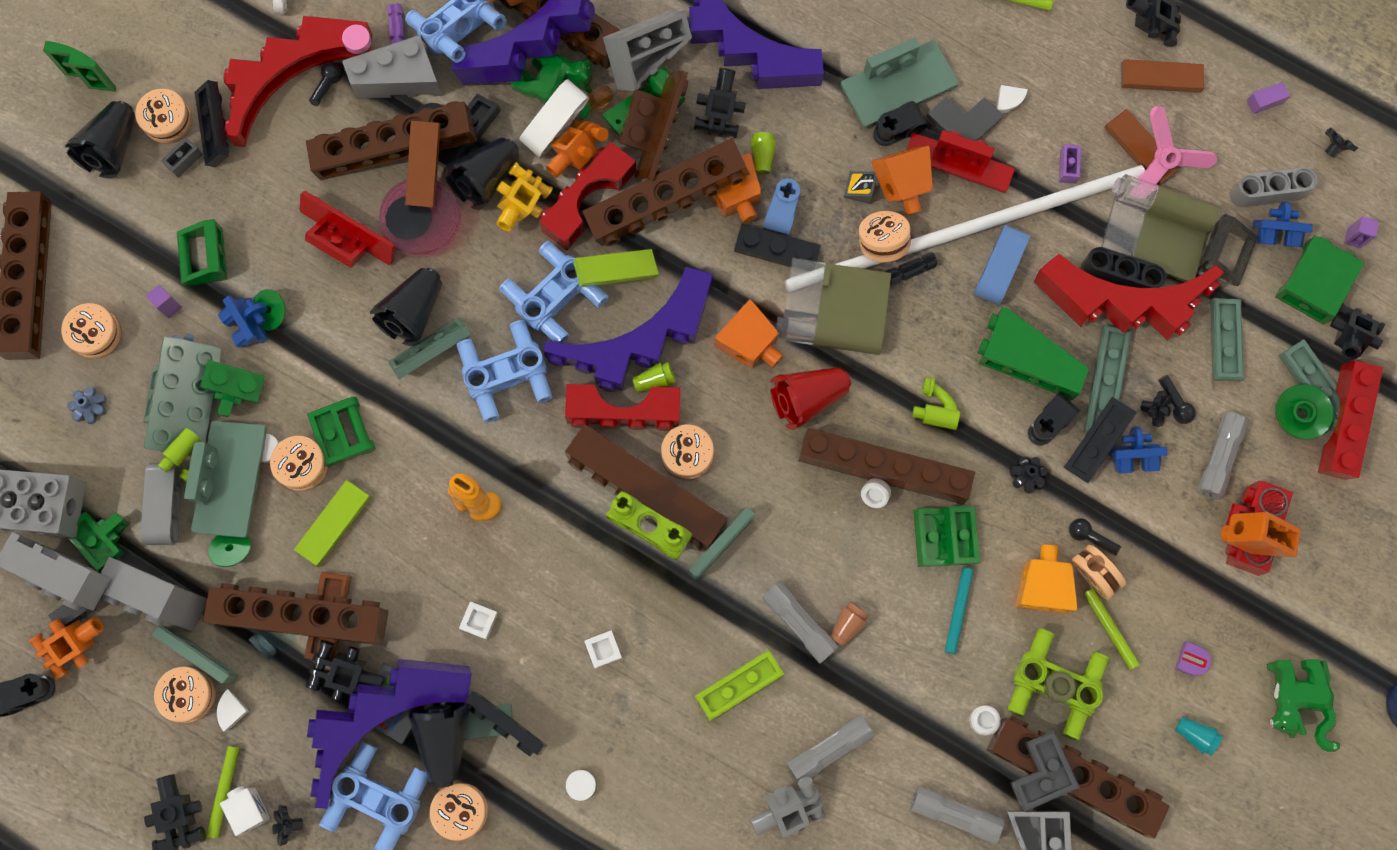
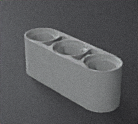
(1283, 180)
(161, 505)

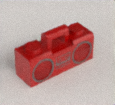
(1257, 498)

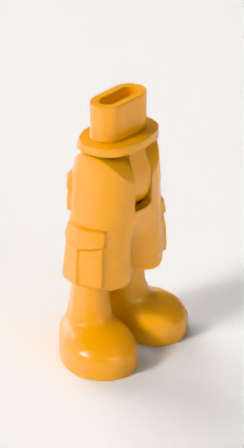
(469, 496)

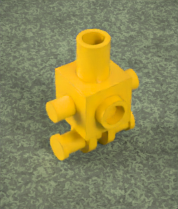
(520, 197)

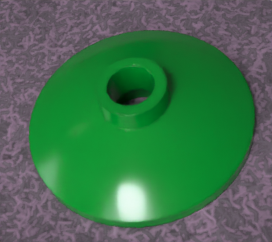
(1313, 403)

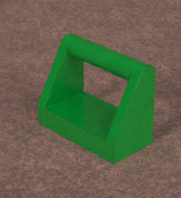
(214, 252)

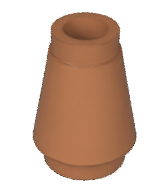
(849, 623)

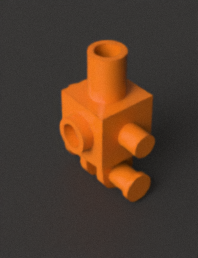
(576, 146)
(66, 644)

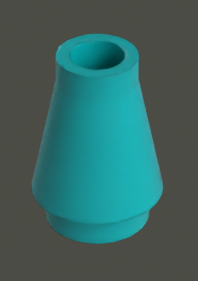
(1201, 736)

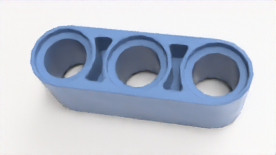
(1002, 265)

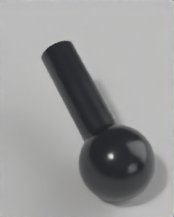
(330, 73)
(1183, 411)
(1082, 530)

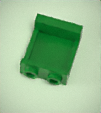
(1320, 280)

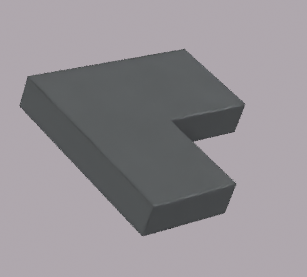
(971, 125)
(1052, 776)

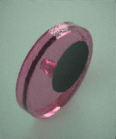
(419, 228)

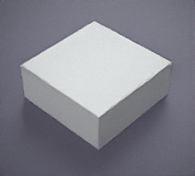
(478, 620)
(603, 649)

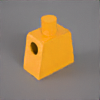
(1047, 584)

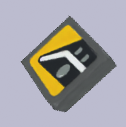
(860, 186)

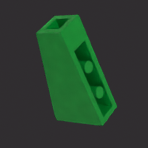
(1030, 356)

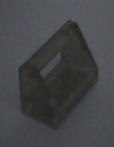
(1215, 244)

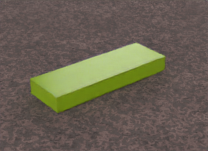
(615, 268)
(332, 523)
(739, 685)

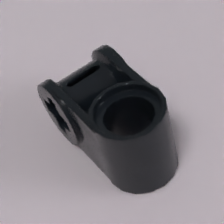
(899, 124)
(1055, 416)
(24, 693)

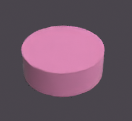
(356, 39)

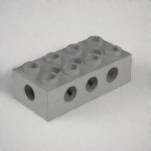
(40, 503)

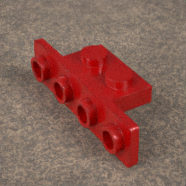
(965, 159)
(342, 235)

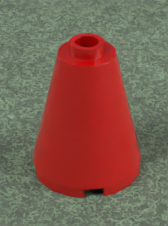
(807, 393)

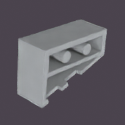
(645, 46)
(392, 70)
(53, 572)
(151, 595)
(1041, 829)

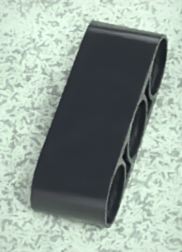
(1136, 269)

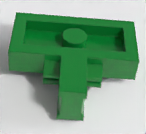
(231, 385)
(98, 539)

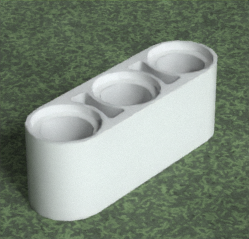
(554, 118)

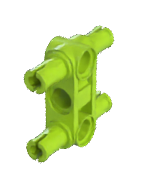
(630, 514)
(1090, 680)

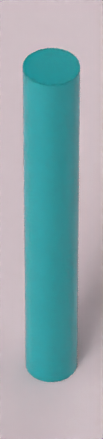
(959, 610)

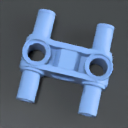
(452, 24)
(551, 294)
(504, 371)
(374, 798)

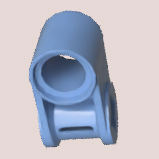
(782, 209)

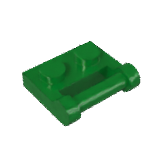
(332, 435)

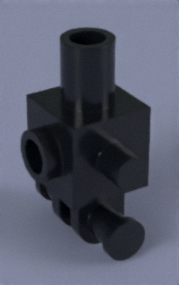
(1157, 18)
(720, 105)
(1356, 332)
(344, 671)
(173, 814)

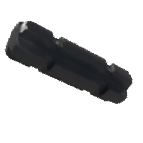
(912, 268)

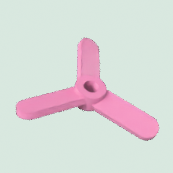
(1165, 146)

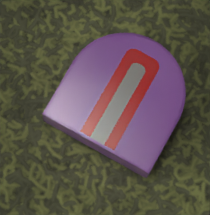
(1193, 660)

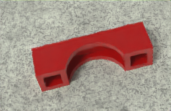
(609, 170)
(1357, 393)
(587, 407)

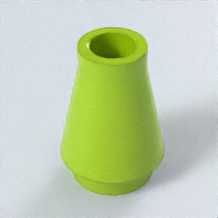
(763, 150)
(656, 376)

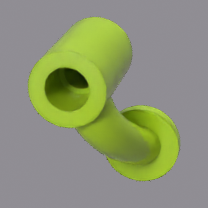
(934, 415)
(178, 452)

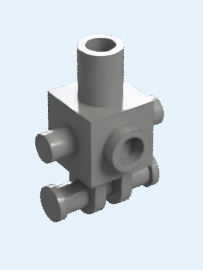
(790, 809)

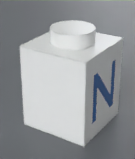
(244, 810)

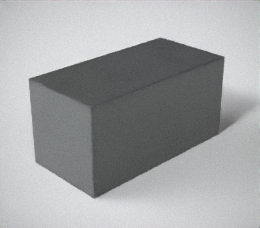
(181, 157)
(68, 615)

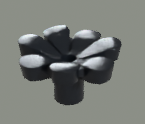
(1338, 143)
(1157, 408)
(1026, 478)
(285, 825)

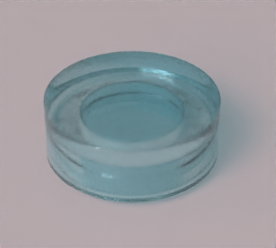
(263, 645)

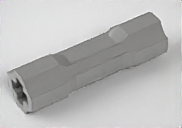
(1217, 474)
(799, 621)
(832, 748)
(955, 814)

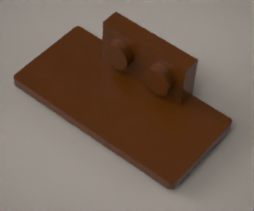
(650, 121)

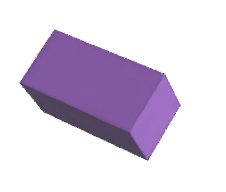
(1268, 98)
(1069, 163)
(1361, 232)
(163, 301)

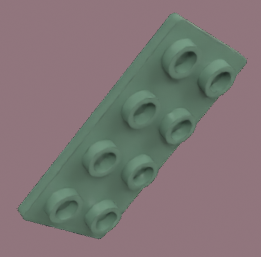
(898, 77)
(176, 395)
(225, 478)

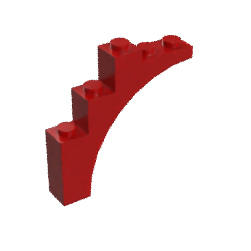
(281, 60)
(1089, 297)

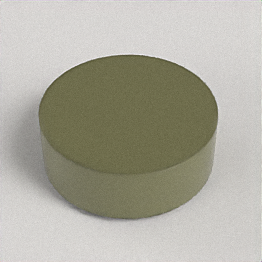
(1059, 686)

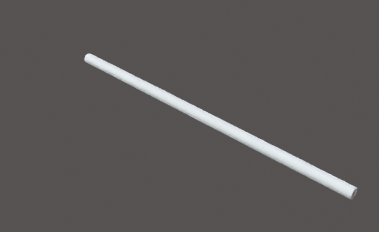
(1002, 216)

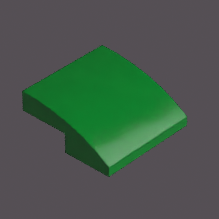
(77, 64)
(946, 536)

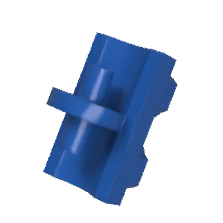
(1294, 231)
(248, 318)
(1149, 453)

